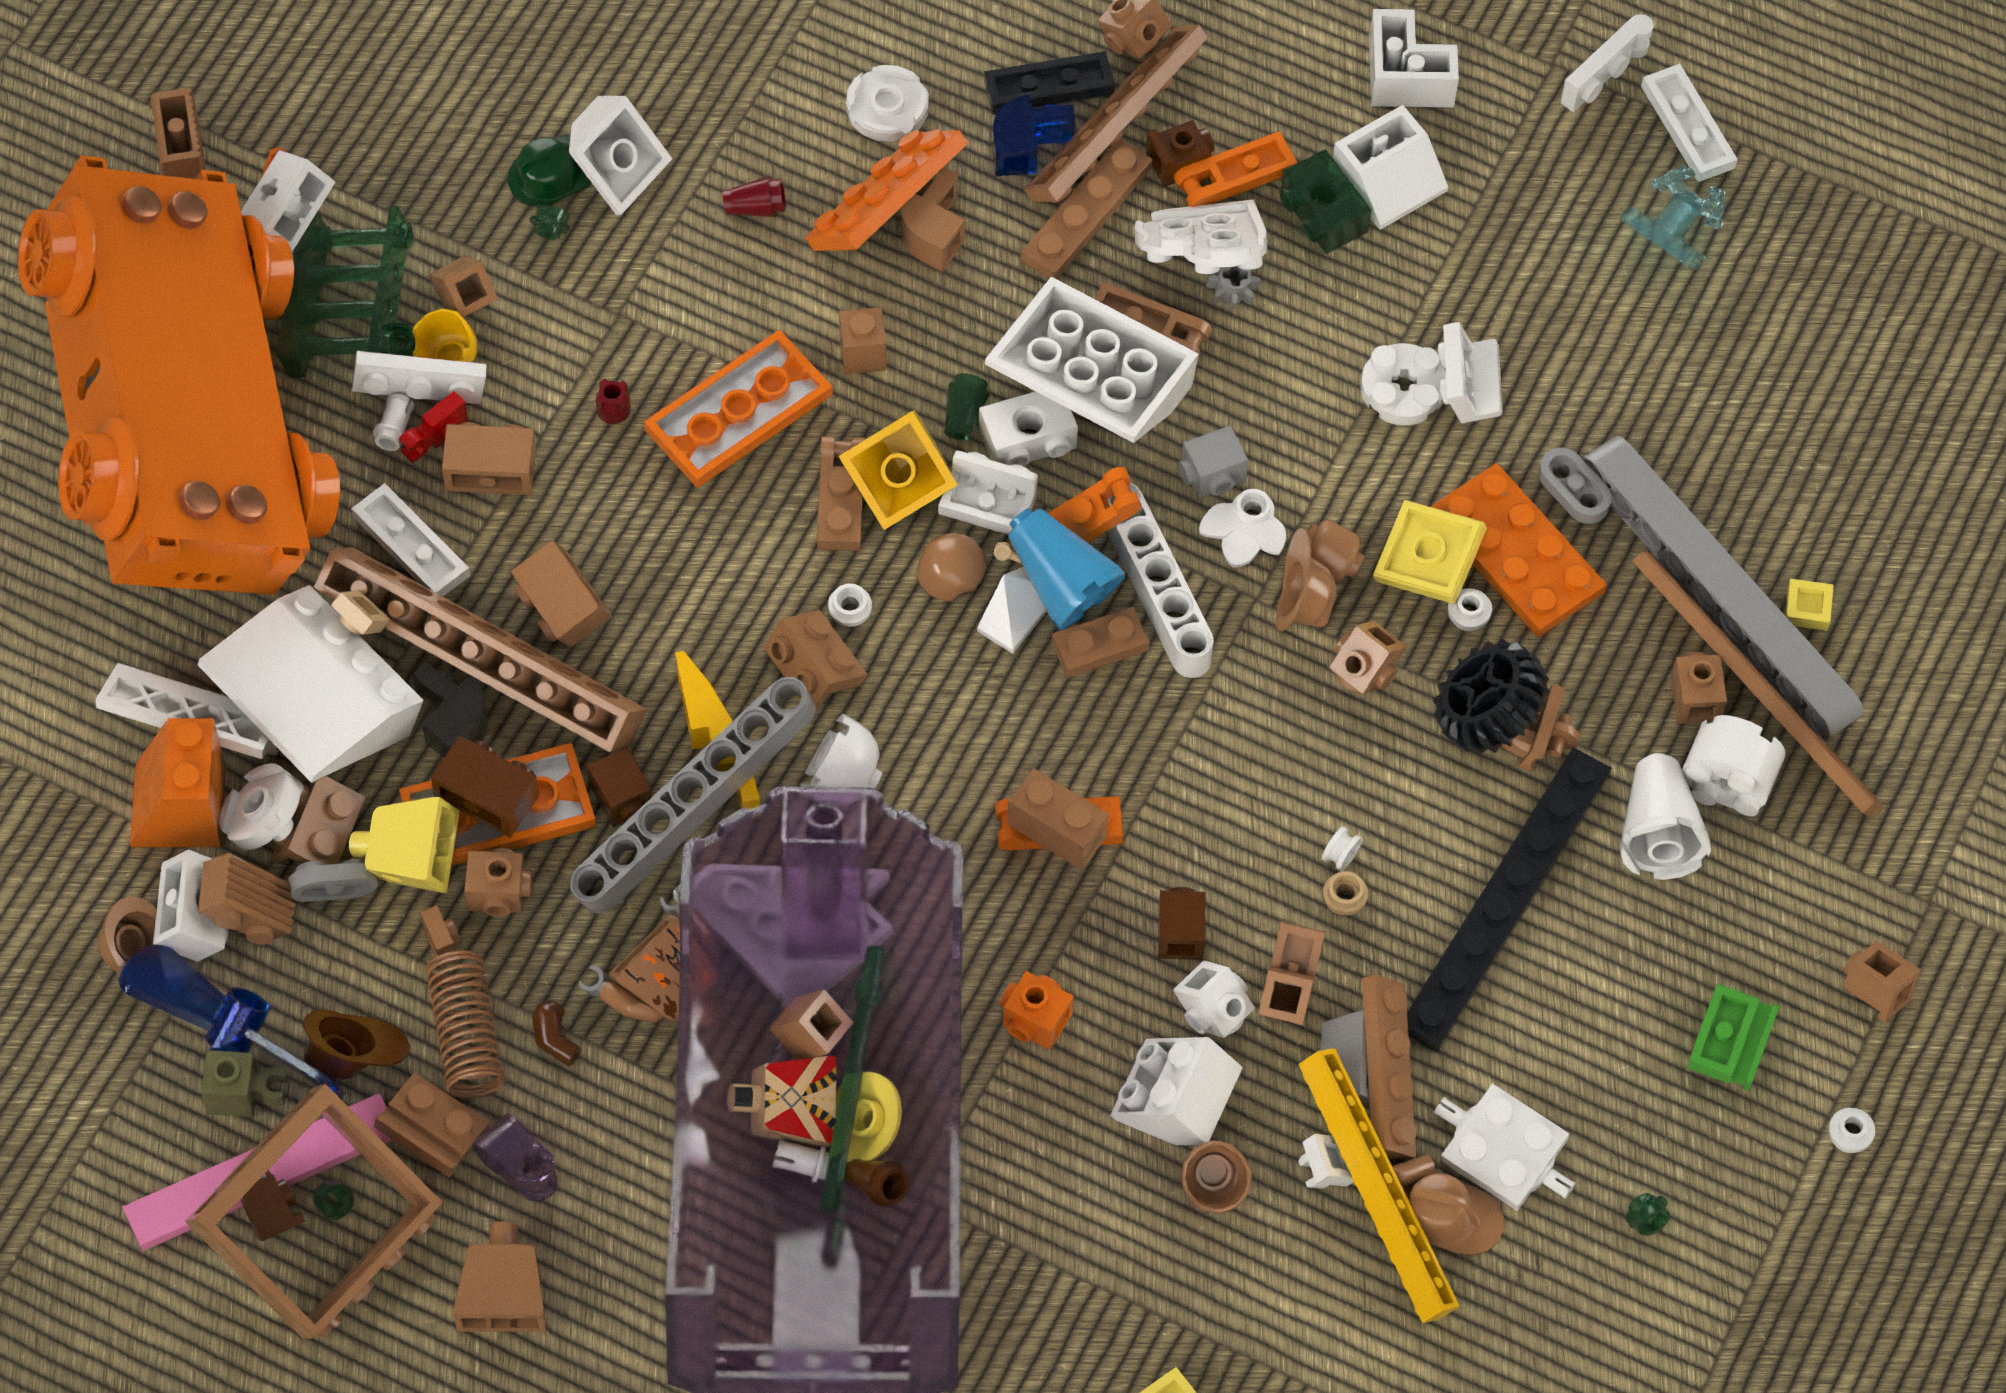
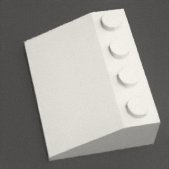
(1095, 361)
(312, 685)

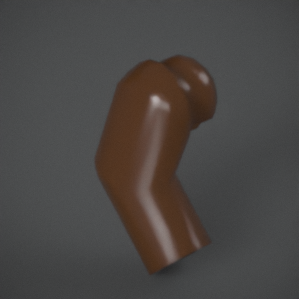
(548, 1033)

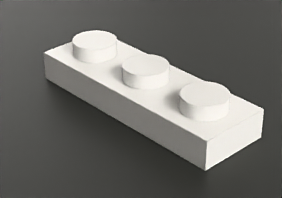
(1689, 122)
(418, 377)
(410, 541)

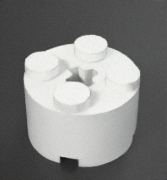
(1733, 764)

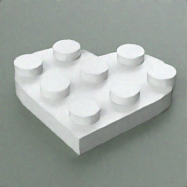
(1206, 235)

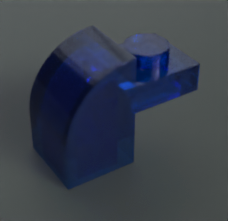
(1021, 128)

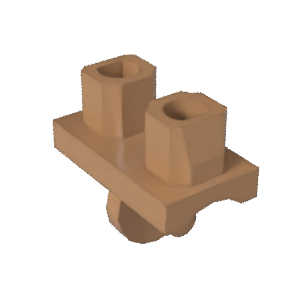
(1546, 731)

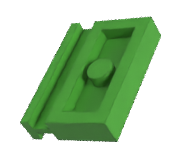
(1732, 1037)

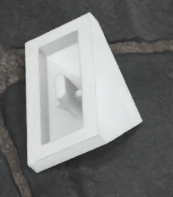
(1012, 611)

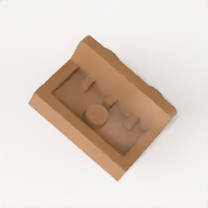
(815, 654)
(320, 823)

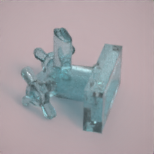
(1678, 216)

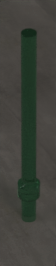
(867, 995)

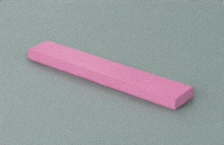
(320, 1147)

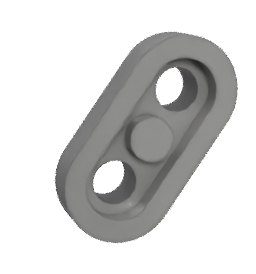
(1578, 487)
(331, 882)

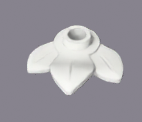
(1244, 533)

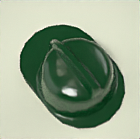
(546, 172)

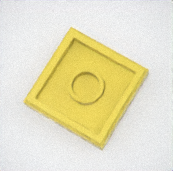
(1429, 552)

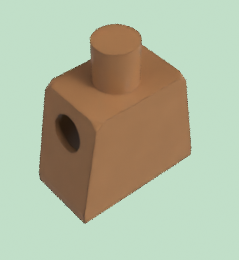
(500, 1286)

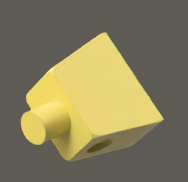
(410, 843)

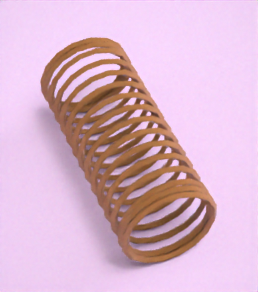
(448, 981)

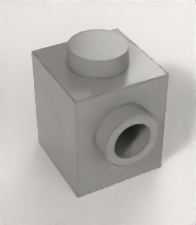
(1213, 463)

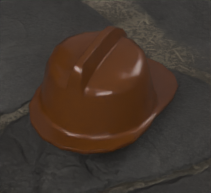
(348, 1043)

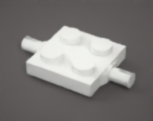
(1504, 1147)

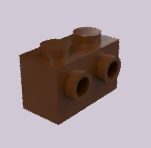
(486, 785)

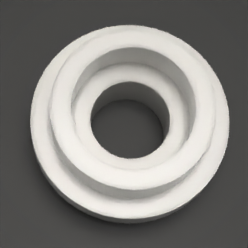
(846, 595)
(1466, 619)
(1845, 1140)

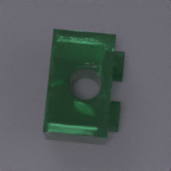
(1322, 180)

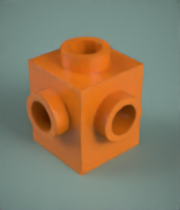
(1036, 1009)

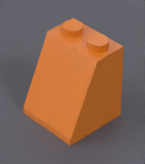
(179, 787)

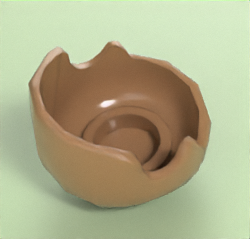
(951, 566)
(1216, 1176)

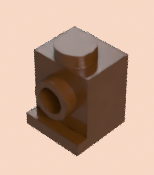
(1177, 148)
(268, 1207)

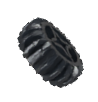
(1491, 696)

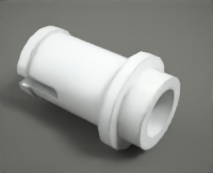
(393, 422)
(801, 1159)

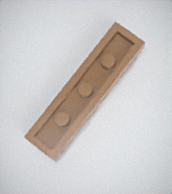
(1086, 210)
(1389, 1066)

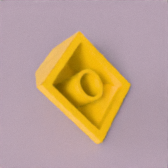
(898, 469)

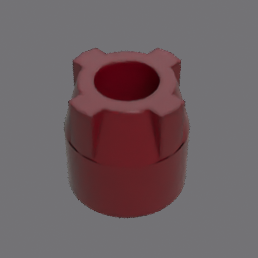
(613, 410)

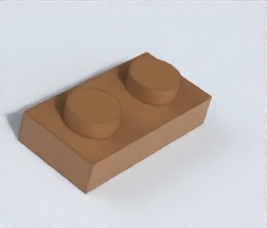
(1100, 642)

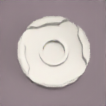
(887, 103)

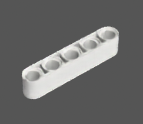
(1163, 596)

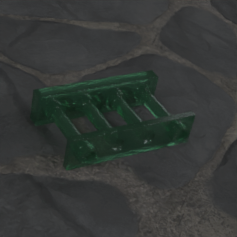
(310, 274)

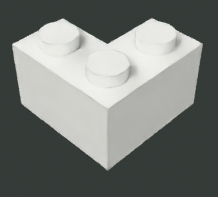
(1409, 71)

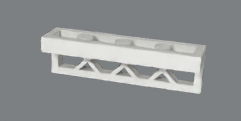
(157, 698)

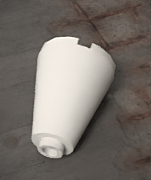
(1663, 822)

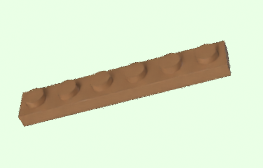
(1115, 114)

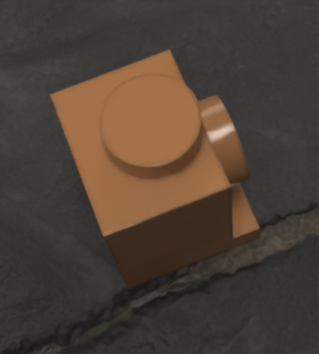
(1881, 979)

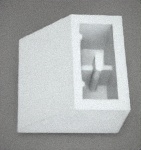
(1391, 166)
(1177, 1089)

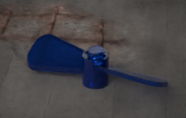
(232, 1021)

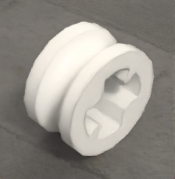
(1342, 849)

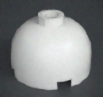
(846, 758)

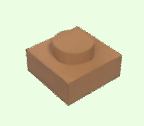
(440, 933)

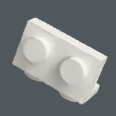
(1471, 375)
(988, 492)

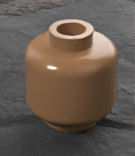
(1335, 549)

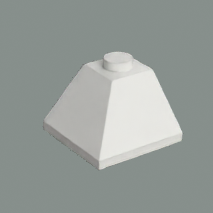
(616, 150)

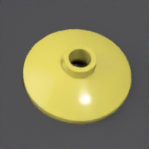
(876, 1117)

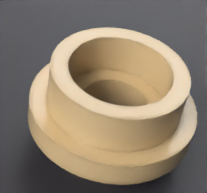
(1348, 882)

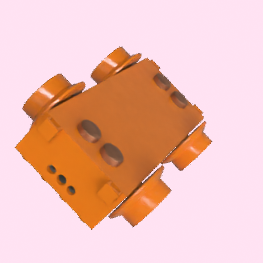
(174, 381)

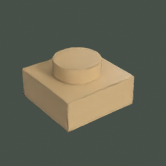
(359, 613)

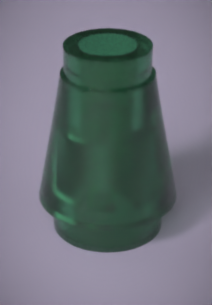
(963, 405)

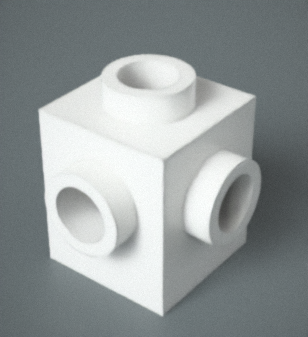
(1214, 999)

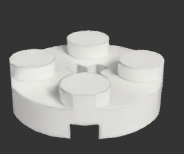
(1409, 362)
(261, 808)

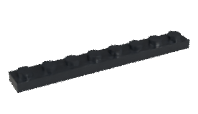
(1505, 899)

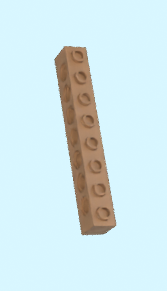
(486, 651)

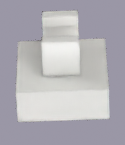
(1325, 1162)

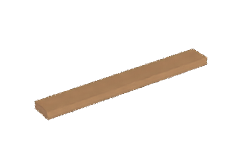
(1759, 684)

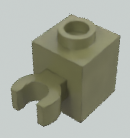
(234, 1083)

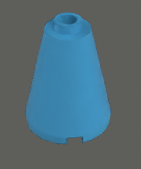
(1062, 566)

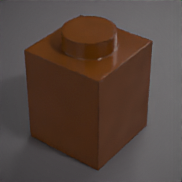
(618, 785)
(1181, 924)

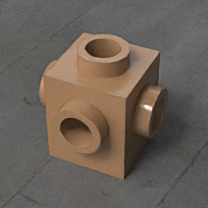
(1134, 26)
(1367, 658)
(497, 882)

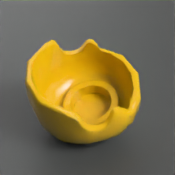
(444, 336)

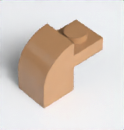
(927, 225)
(1292, 973)

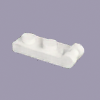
(1607, 62)

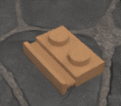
(431, 1124)

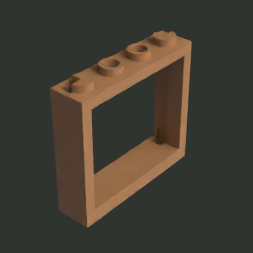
(383, 1253)

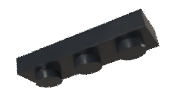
(1051, 81)

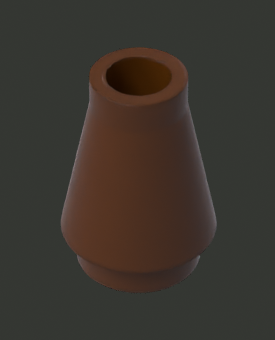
(879, 1181)

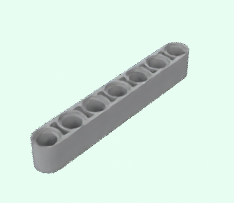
(687, 817)

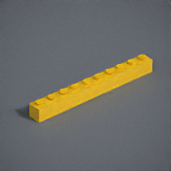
(1378, 1185)

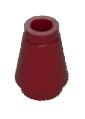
(756, 198)

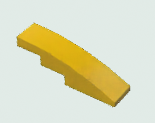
(707, 719)

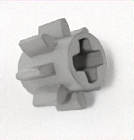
(1233, 294)

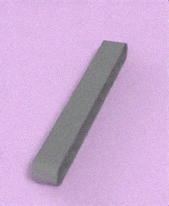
(1724, 589)

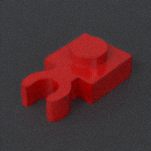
(433, 427)

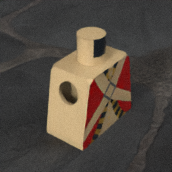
(790, 1100)

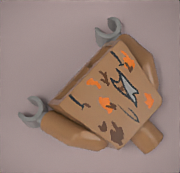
(648, 977)

